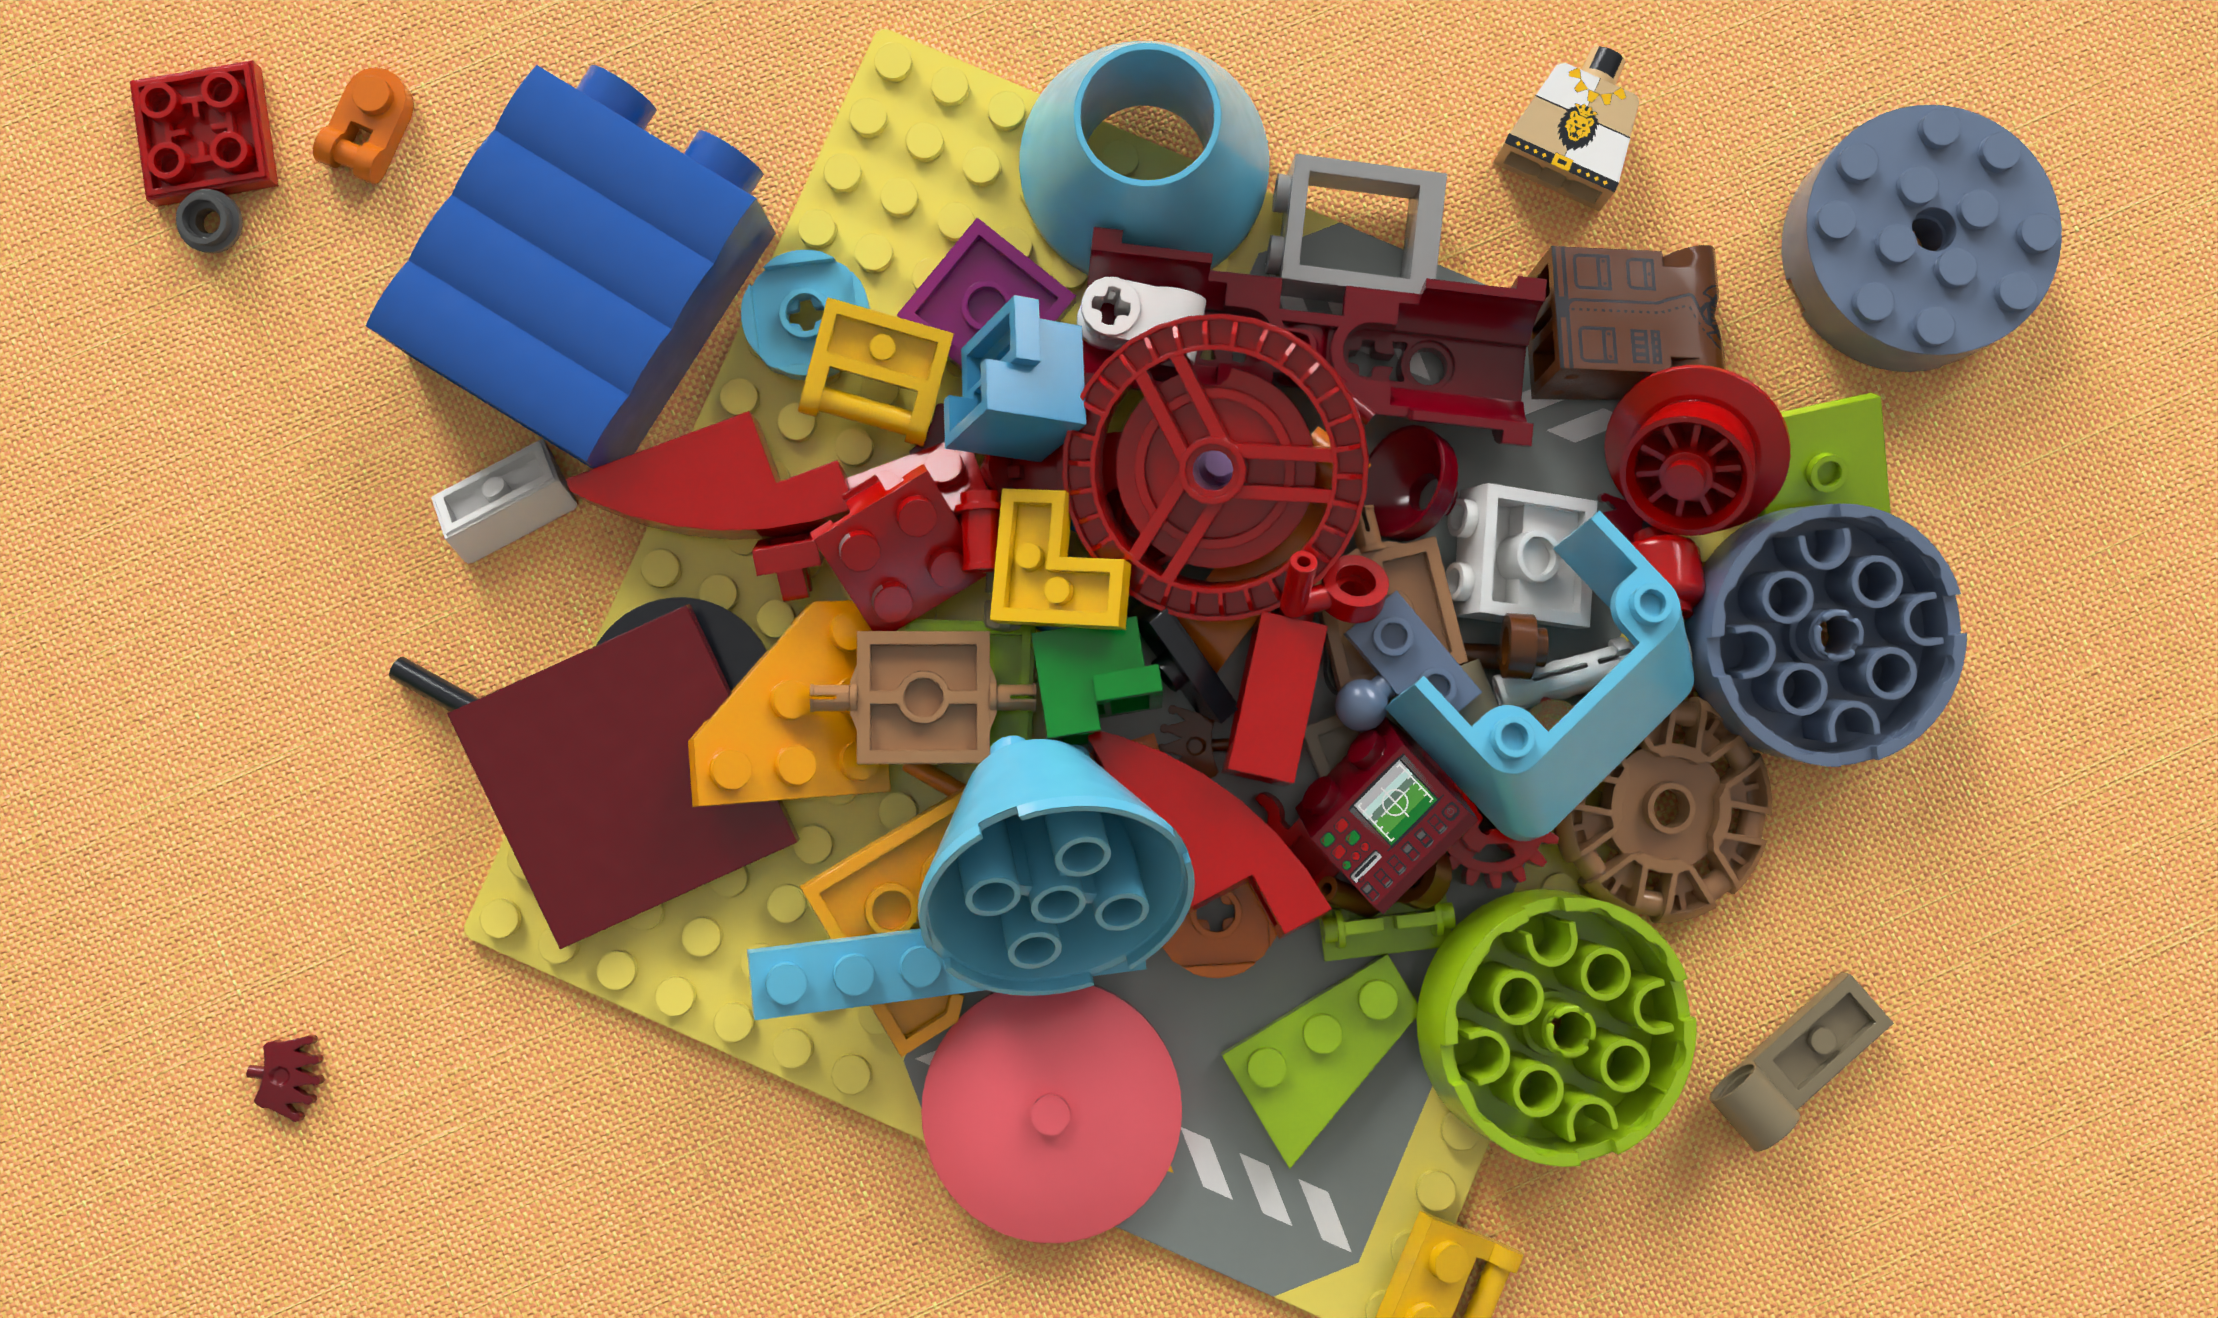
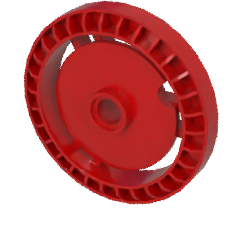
(1247, 423)

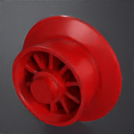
(1697, 449)

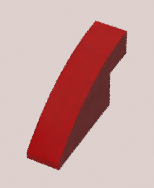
(715, 486)
(1222, 834)

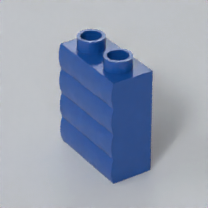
(578, 264)

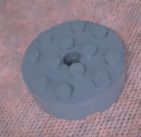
(1982, 225)
(1888, 621)

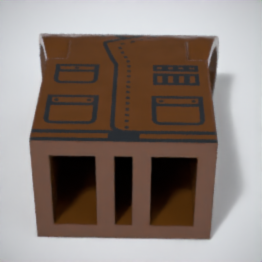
(1621, 318)

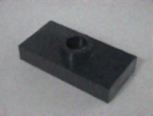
(1183, 664)

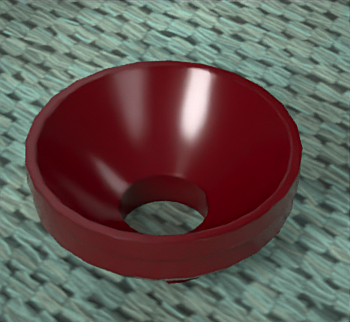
(1398, 474)

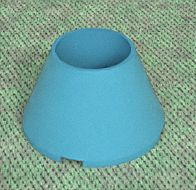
(1196, 210)

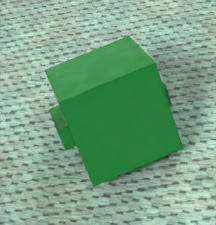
(1092, 677)

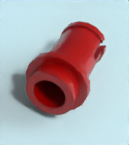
(979, 529)

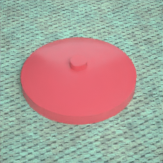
(1052, 1113)

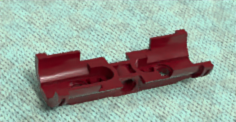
(1468, 326)

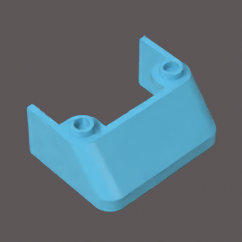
(1536, 777)

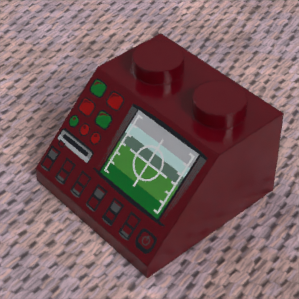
(1385, 814)

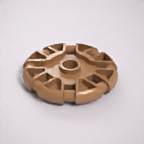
(1699, 828)

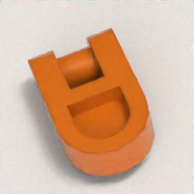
(376, 104)

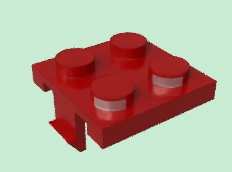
(896, 550)

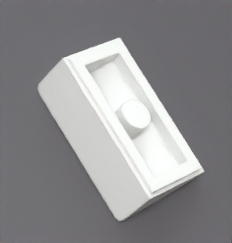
(503, 502)

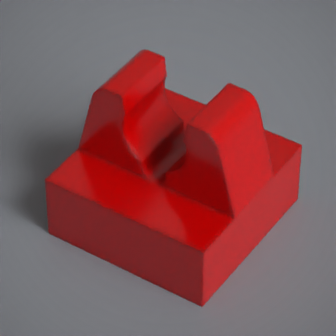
(790, 559)

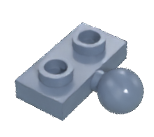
(1400, 654)

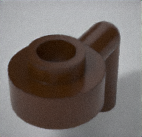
(1519, 650)
(1421, 895)

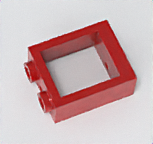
(1275, 698)

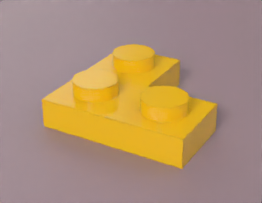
(1038, 580)

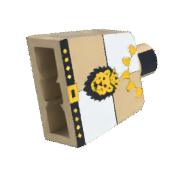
(1575, 130)

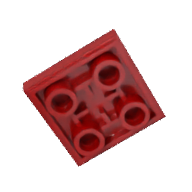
(203, 132)

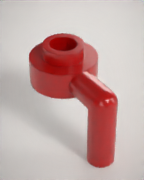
(1349, 591)

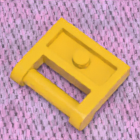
(883, 351)
(1437, 1268)

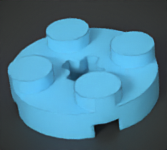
(778, 293)

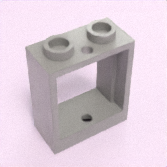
(1422, 230)

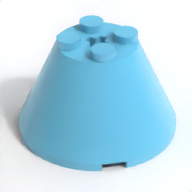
(1051, 874)

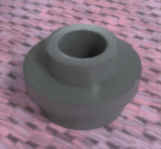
(191, 218)

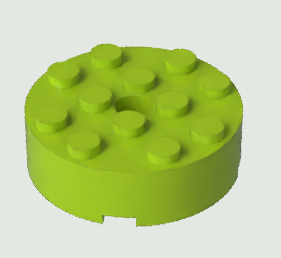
(1619, 1040)

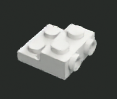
(1509, 556)

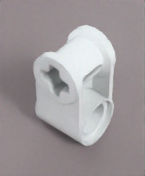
(1137, 310)

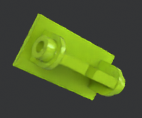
(1395, 931)

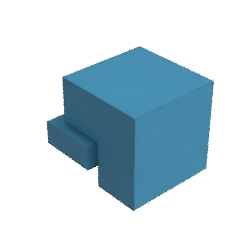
(1018, 386)

